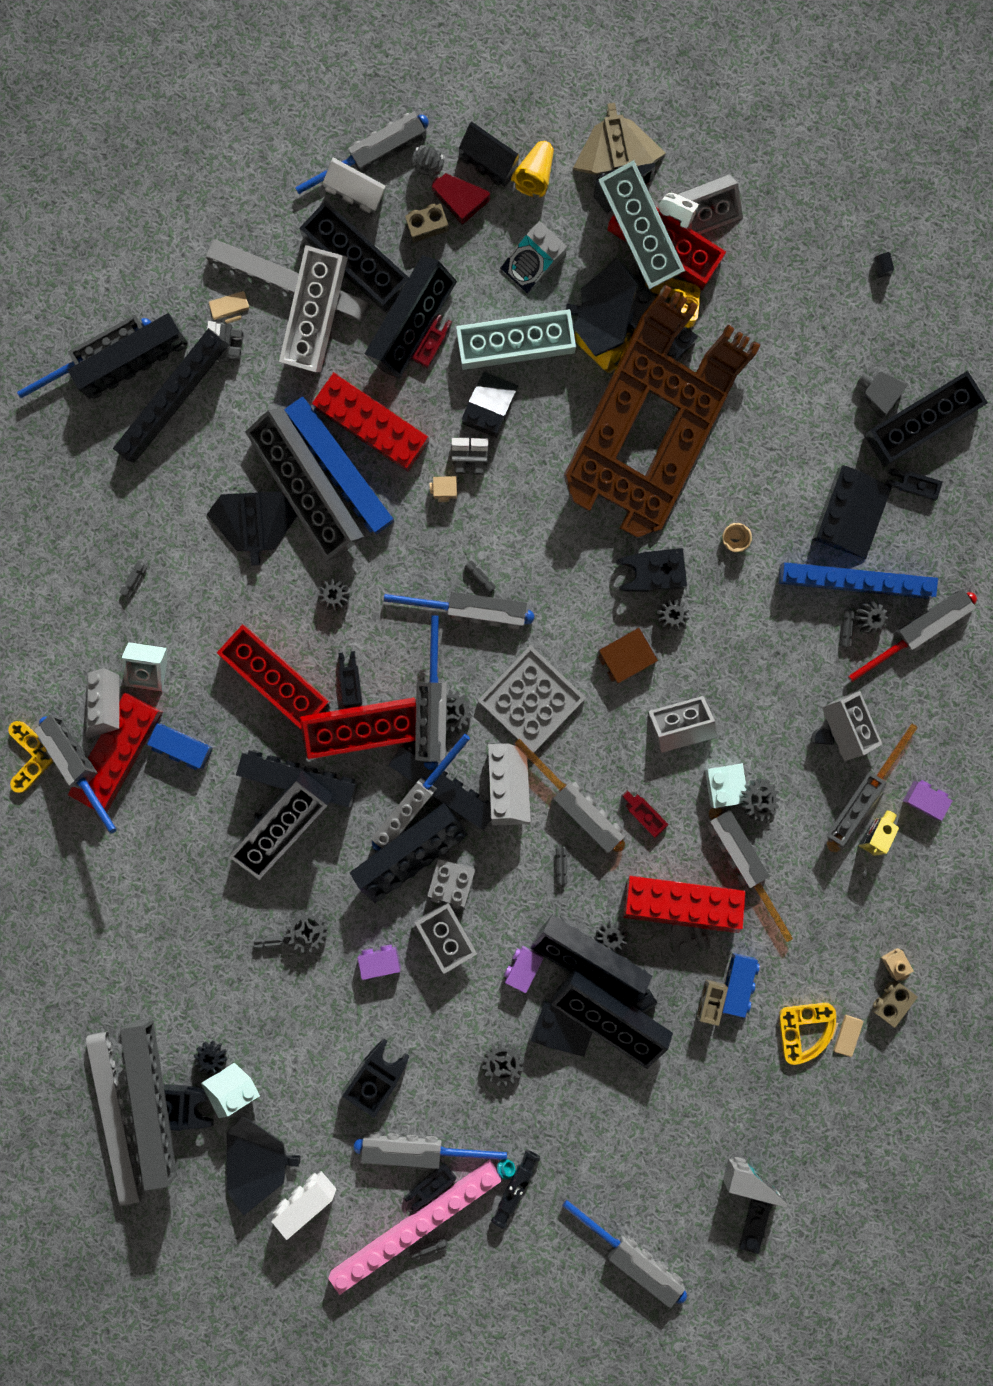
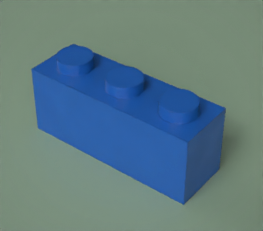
(179, 746)
(740, 984)

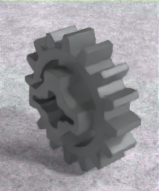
(462, 719)
(759, 799)
(315, 929)
(509, 1068)

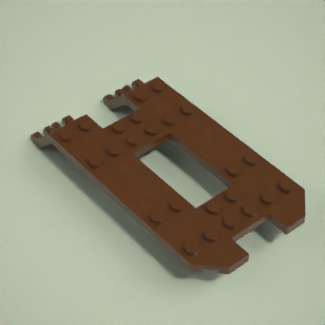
(696, 395)

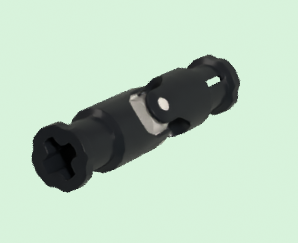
(516, 1186)

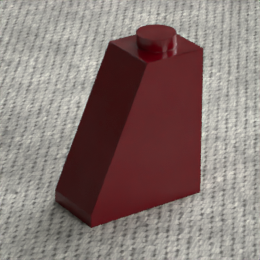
(460, 196)

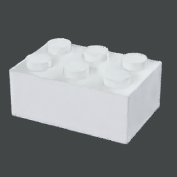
(303, 1204)

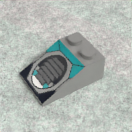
(534, 257)
(747, 1182)

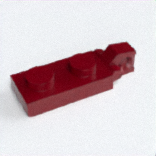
(645, 814)

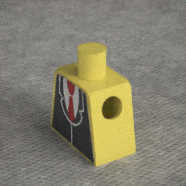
(880, 834)

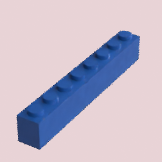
(339, 465)
(858, 580)

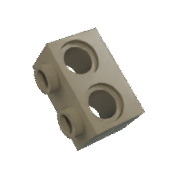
(429, 228)
(712, 1002)
(898, 1006)

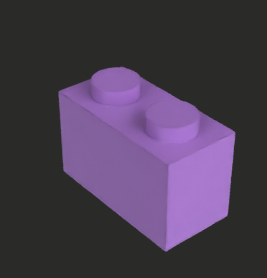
(928, 800)
(379, 962)
(523, 968)

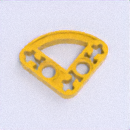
(797, 1020)

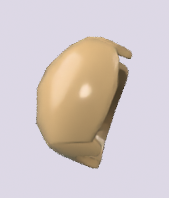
(739, 532)

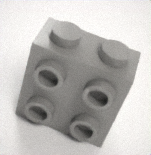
(451, 883)

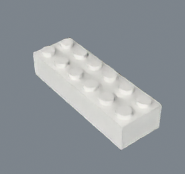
(313, 309)

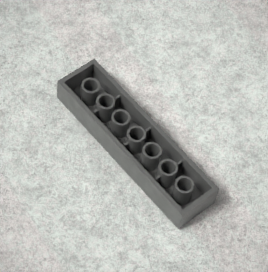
(304, 483)
(148, 1104)

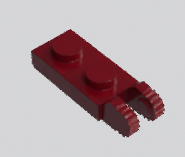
(431, 343)

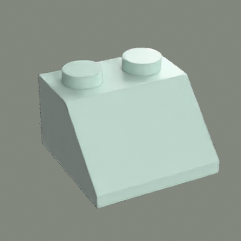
(144, 666)
(725, 785)
(229, 1090)

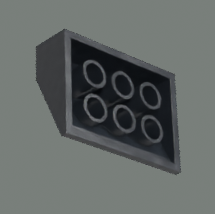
(852, 512)

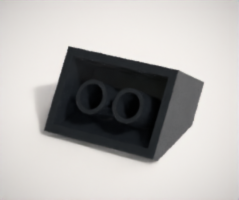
(488, 155)

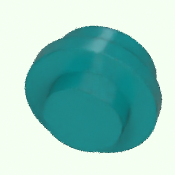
(505, 1169)

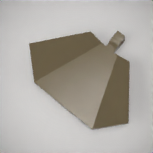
(615, 144)

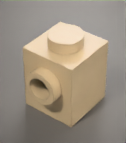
(444, 488)
(897, 964)

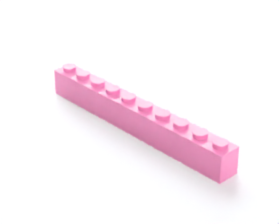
(414, 1227)

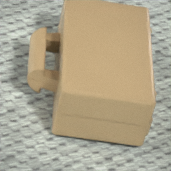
(228, 306)
(847, 1035)

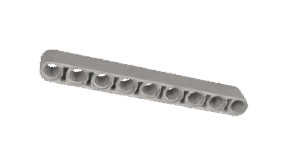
(275, 275)
(113, 1119)

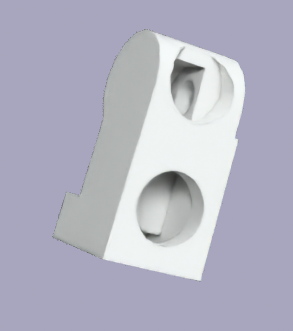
(679, 208)

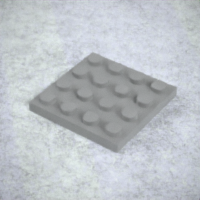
(531, 699)

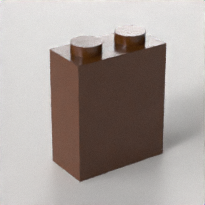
(626, 656)

